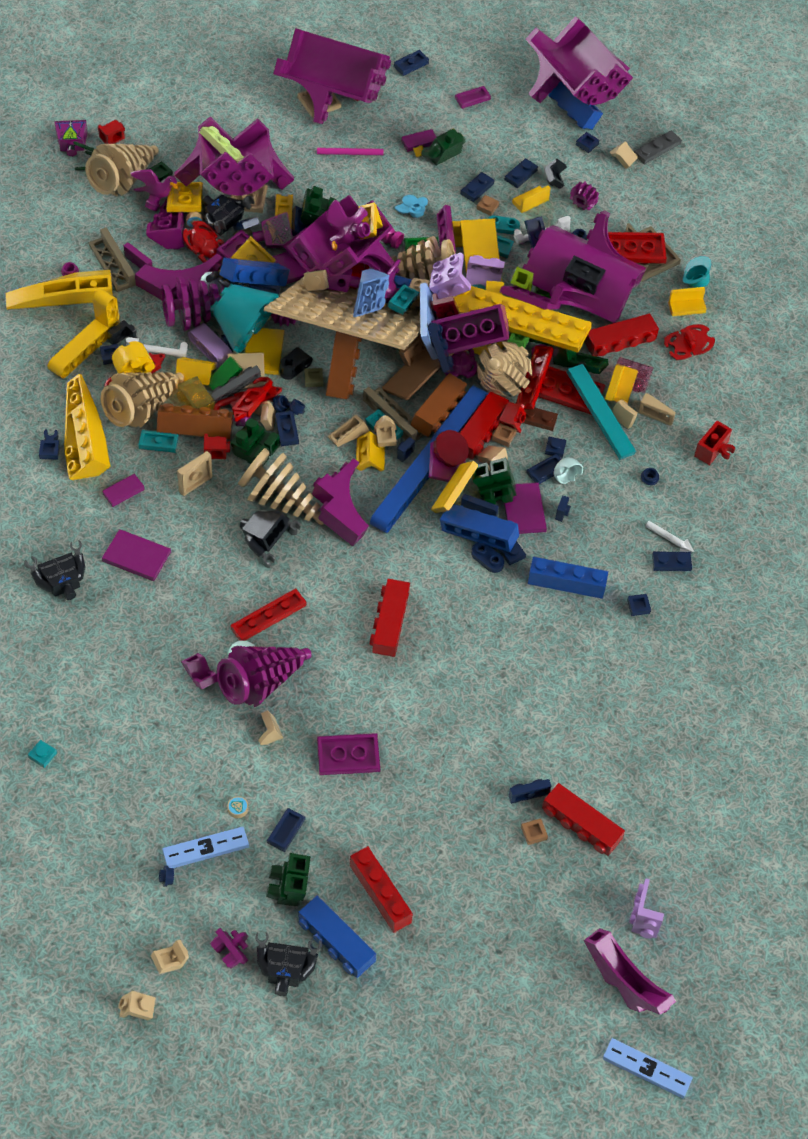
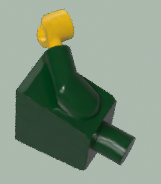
(443, 147)

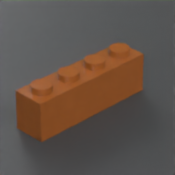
(343, 366)
(438, 405)
(194, 421)

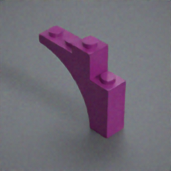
(153, 278)
(337, 505)
(619, 971)

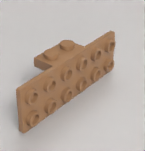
(416, 370)

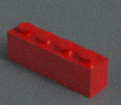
(621, 335)
(483, 423)
(391, 617)
(583, 819)
(381, 889)

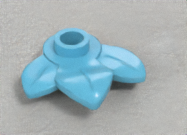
(412, 205)

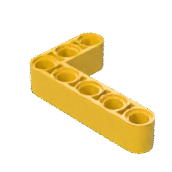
(89, 338)

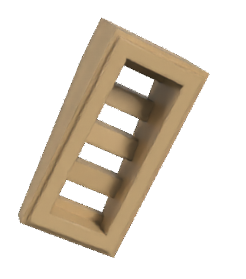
(657, 410)
(349, 431)

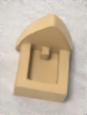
(624, 154)
(267, 414)
(624, 414)
(385, 431)
(492, 453)
(273, 732)

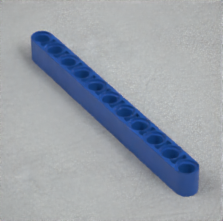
(418, 472)

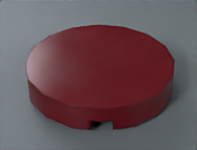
(451, 448)

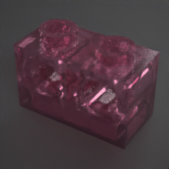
(643, 376)

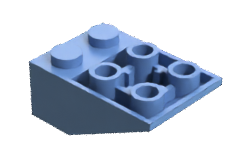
(371, 292)

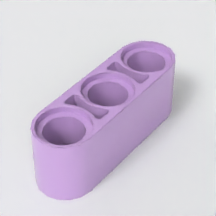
(209, 344)

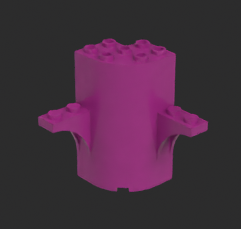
(580, 63)
(334, 67)
(228, 176)
(315, 253)
(554, 254)

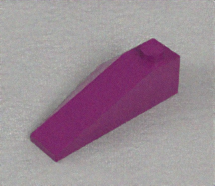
(167, 228)

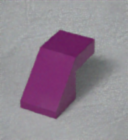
(199, 671)

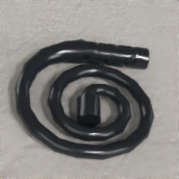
(215, 275)

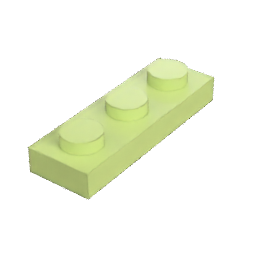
(220, 143)

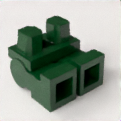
(314, 205)
(252, 440)
(496, 482)
(292, 880)

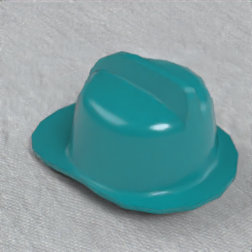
(697, 272)

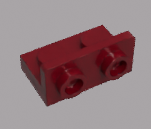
(444, 307)

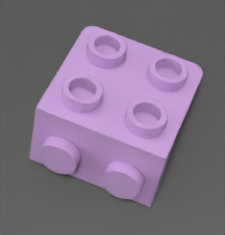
(484, 269)
(448, 277)
(644, 920)

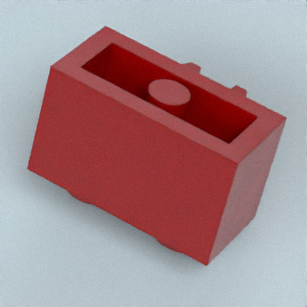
(715, 442)

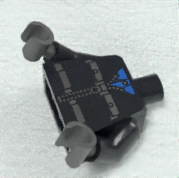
(225, 211)
(265, 530)
(60, 574)
(286, 963)

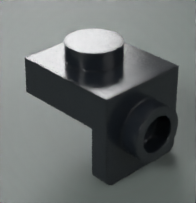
(553, 173)
(120, 332)

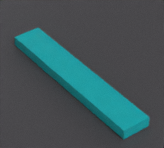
(601, 411)

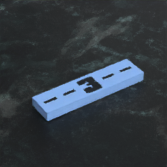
(205, 847)
(647, 1068)

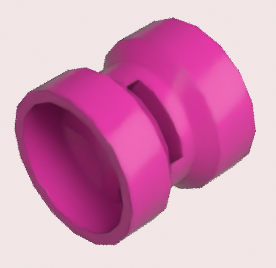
(393, 238)

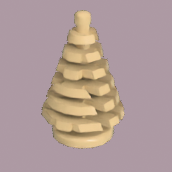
(112, 165)
(420, 259)
(504, 369)
(136, 396)
(276, 484)

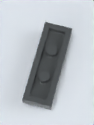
(658, 147)
(236, 384)

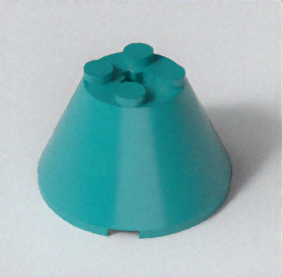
(242, 313)

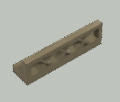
(117, 257)
(375, 402)

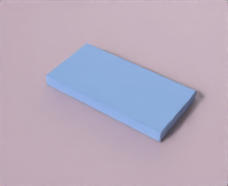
(426, 317)

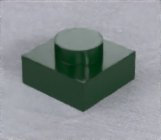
(162, 171)

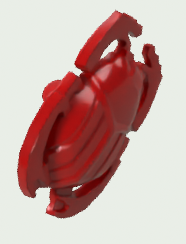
(202, 240)
(690, 341)

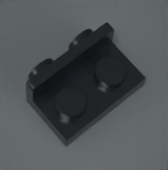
(583, 275)

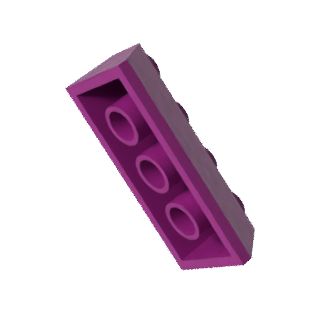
(475, 328)

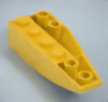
(64, 290)
(84, 435)

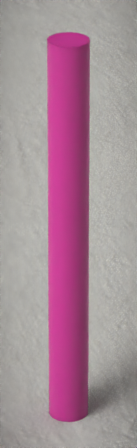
(349, 151)

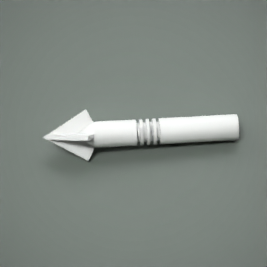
(684, 545)

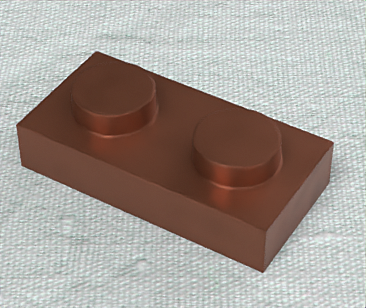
(541, 418)

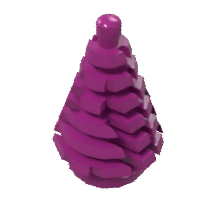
(189, 302)
(256, 672)

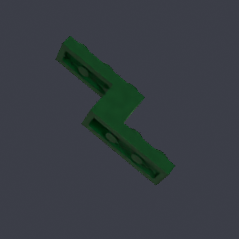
(571, 359)

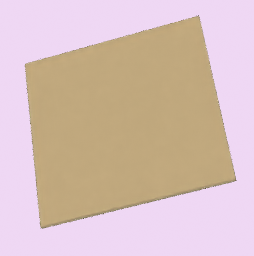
(335, 312)

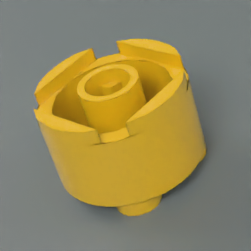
(132, 359)

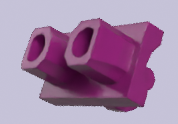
(224, 940)

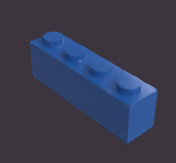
(584, 114)
(254, 272)
(480, 527)
(568, 577)
(336, 937)

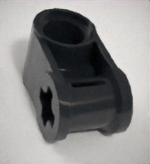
(294, 363)

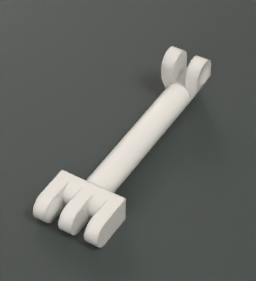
(563, 223)
(163, 350)

